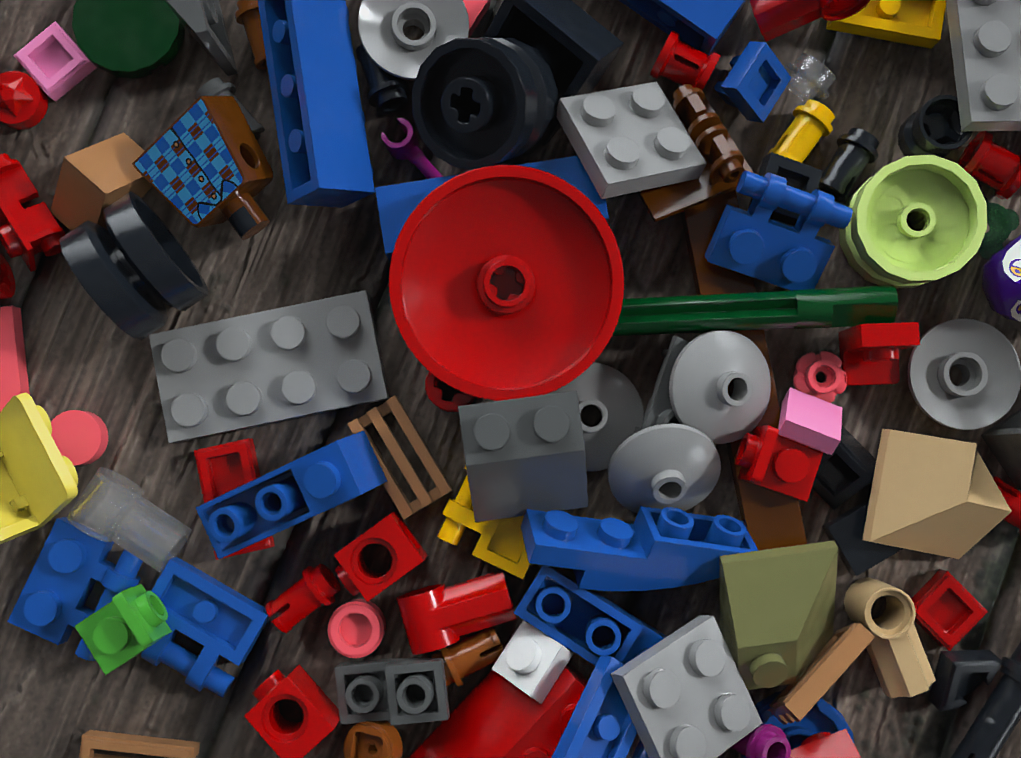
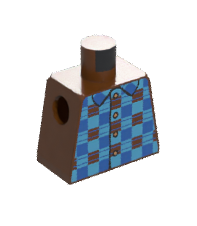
(210, 166)

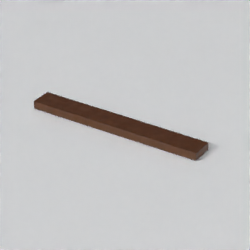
(767, 515)

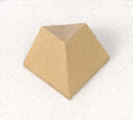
(931, 495)

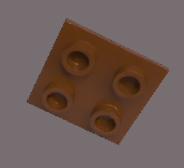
(716, 146)

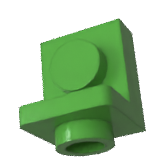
(124, 627)

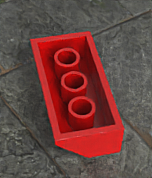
(505, 721)

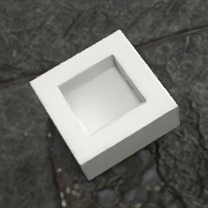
(532, 661)

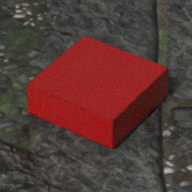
(946, 609)

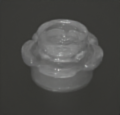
(809, 78)

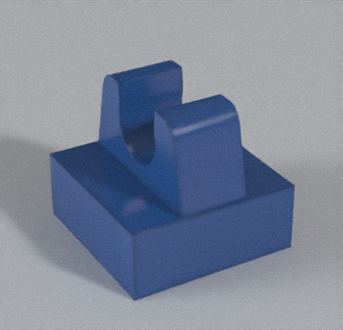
(754, 82)

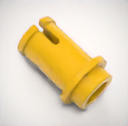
(806, 129)

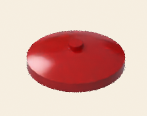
(506, 282)

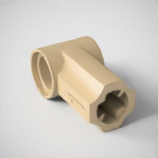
(896, 646)

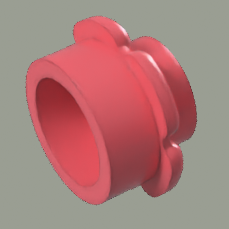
(807, 369)

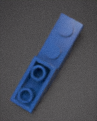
(654, 553)
(584, 619)

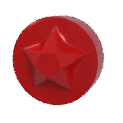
(21, 100)

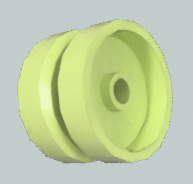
(944, 215)

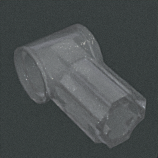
(116, 512)

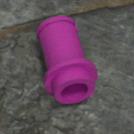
(764, 742)

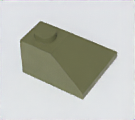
(777, 610)

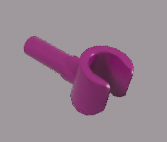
(409, 150)

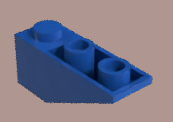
(291, 494)

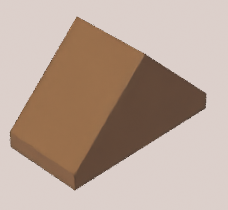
(96, 179)

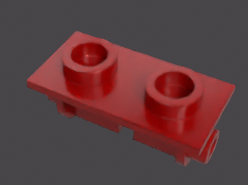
(28, 229)

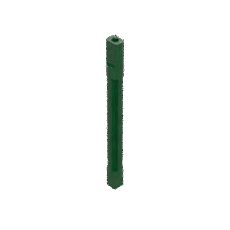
(758, 311)

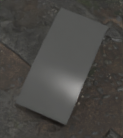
(392, 690)

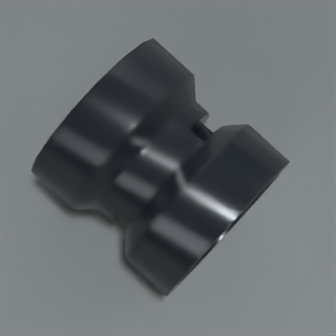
(942, 124)

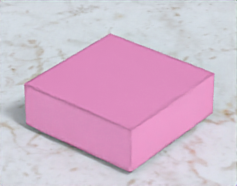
(55, 61)
(810, 421)

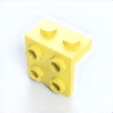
(33, 473)

